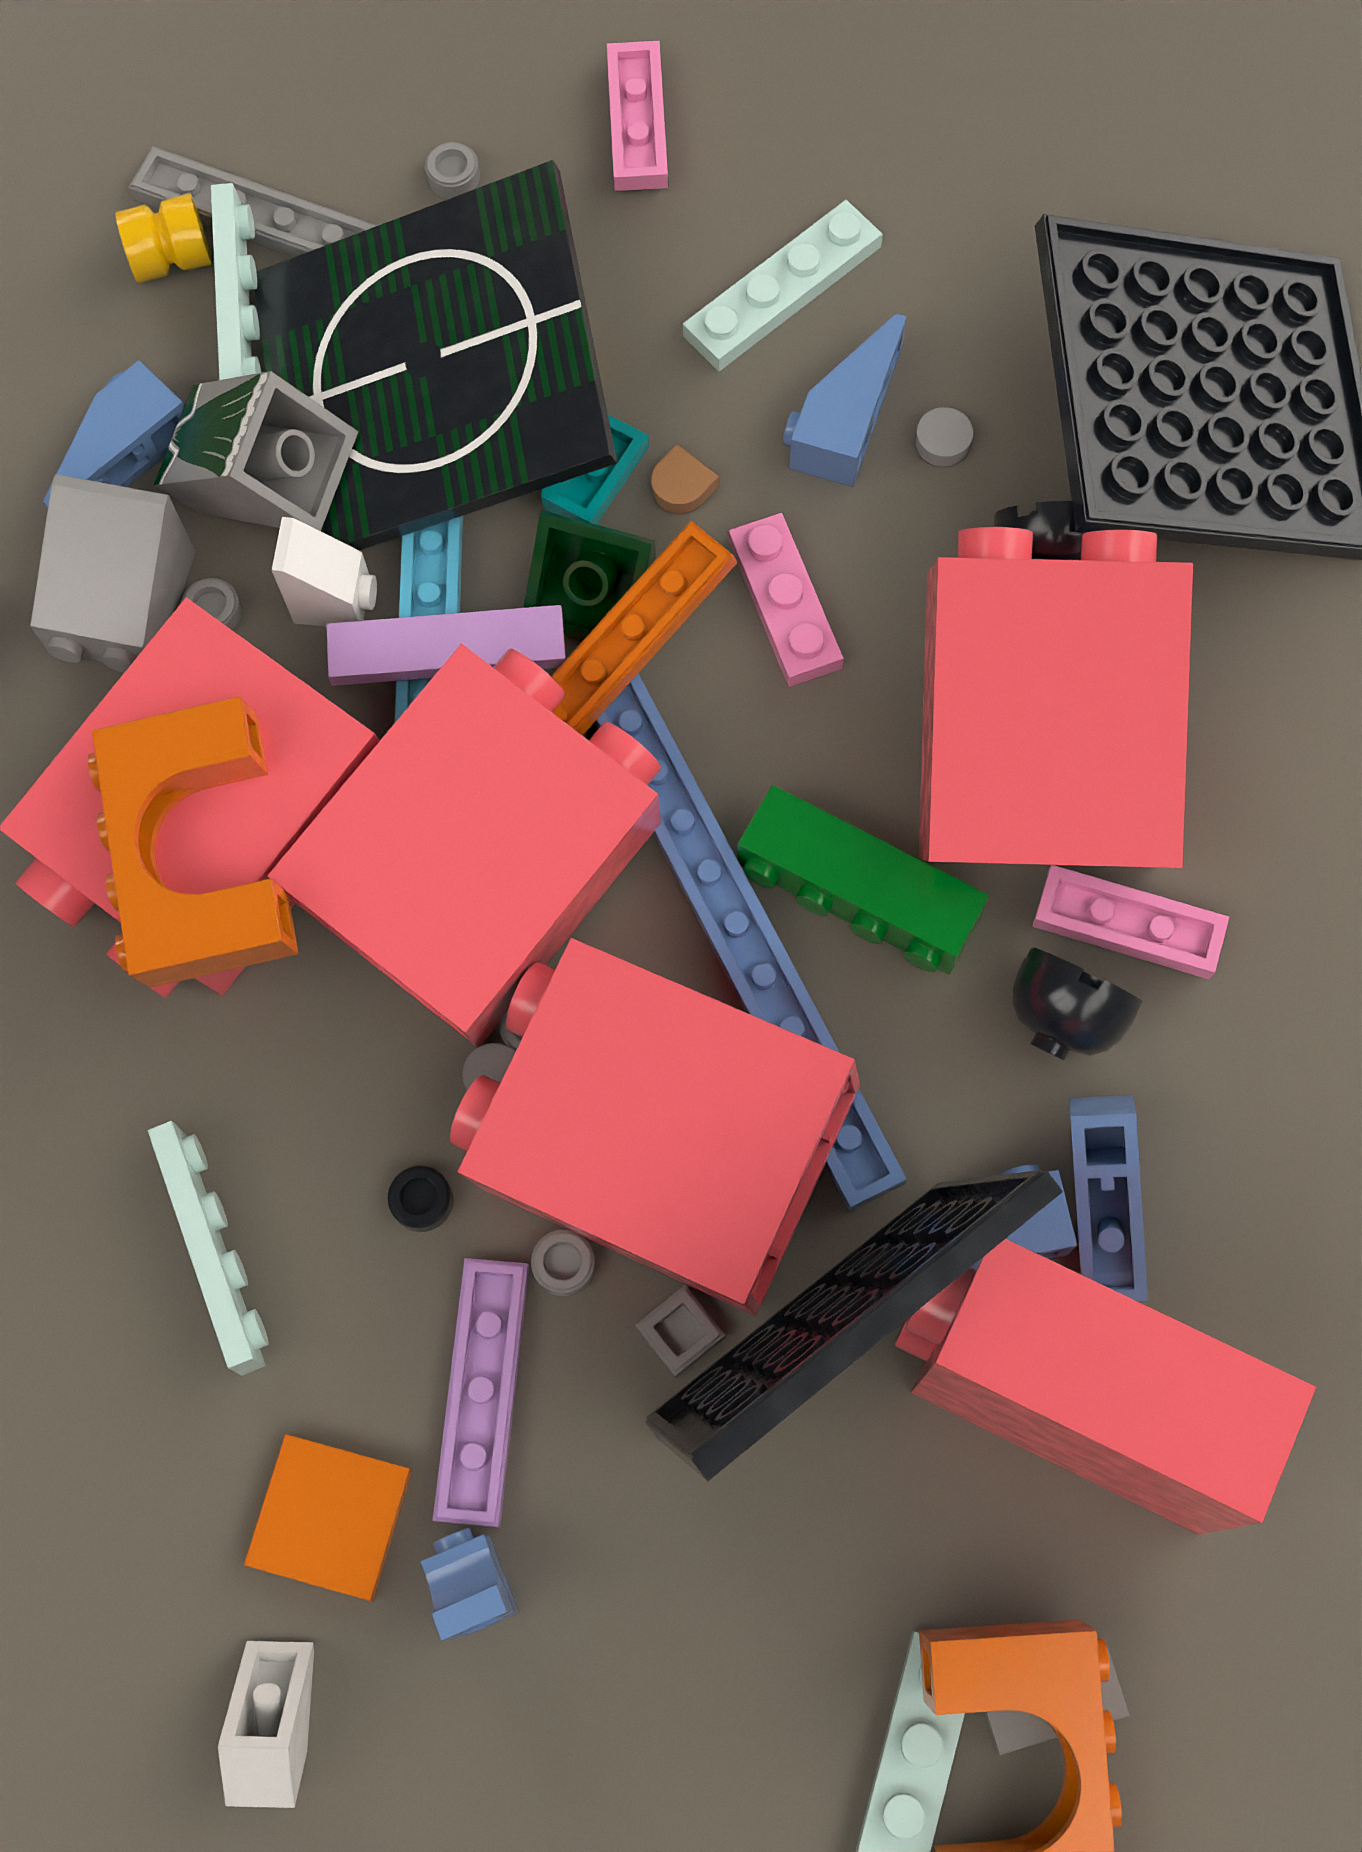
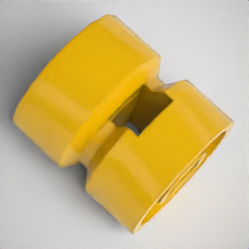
(163, 238)

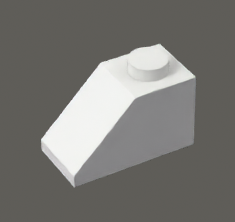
(321, 576)
(267, 1725)

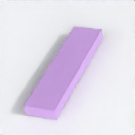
(422, 644)
(481, 1393)

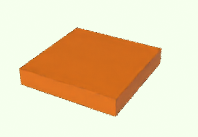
(328, 1517)

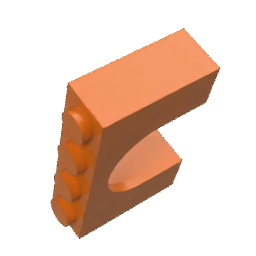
(142, 776)
(1050, 1673)

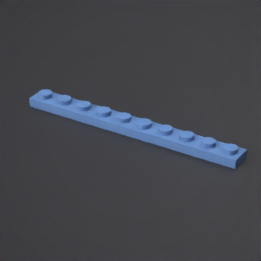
(744, 936)

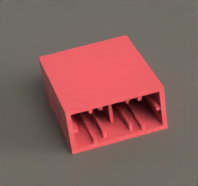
(1055, 703)
(216, 834)
(474, 838)
(656, 1122)
(1108, 1389)

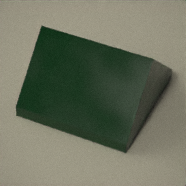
(583, 569)

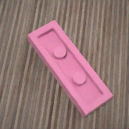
(637, 116)
(785, 600)
(1131, 922)

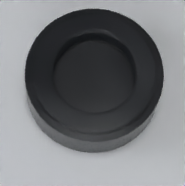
(420, 1198)

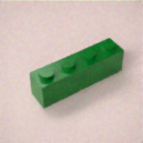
(860, 880)

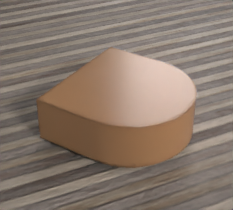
(682, 482)

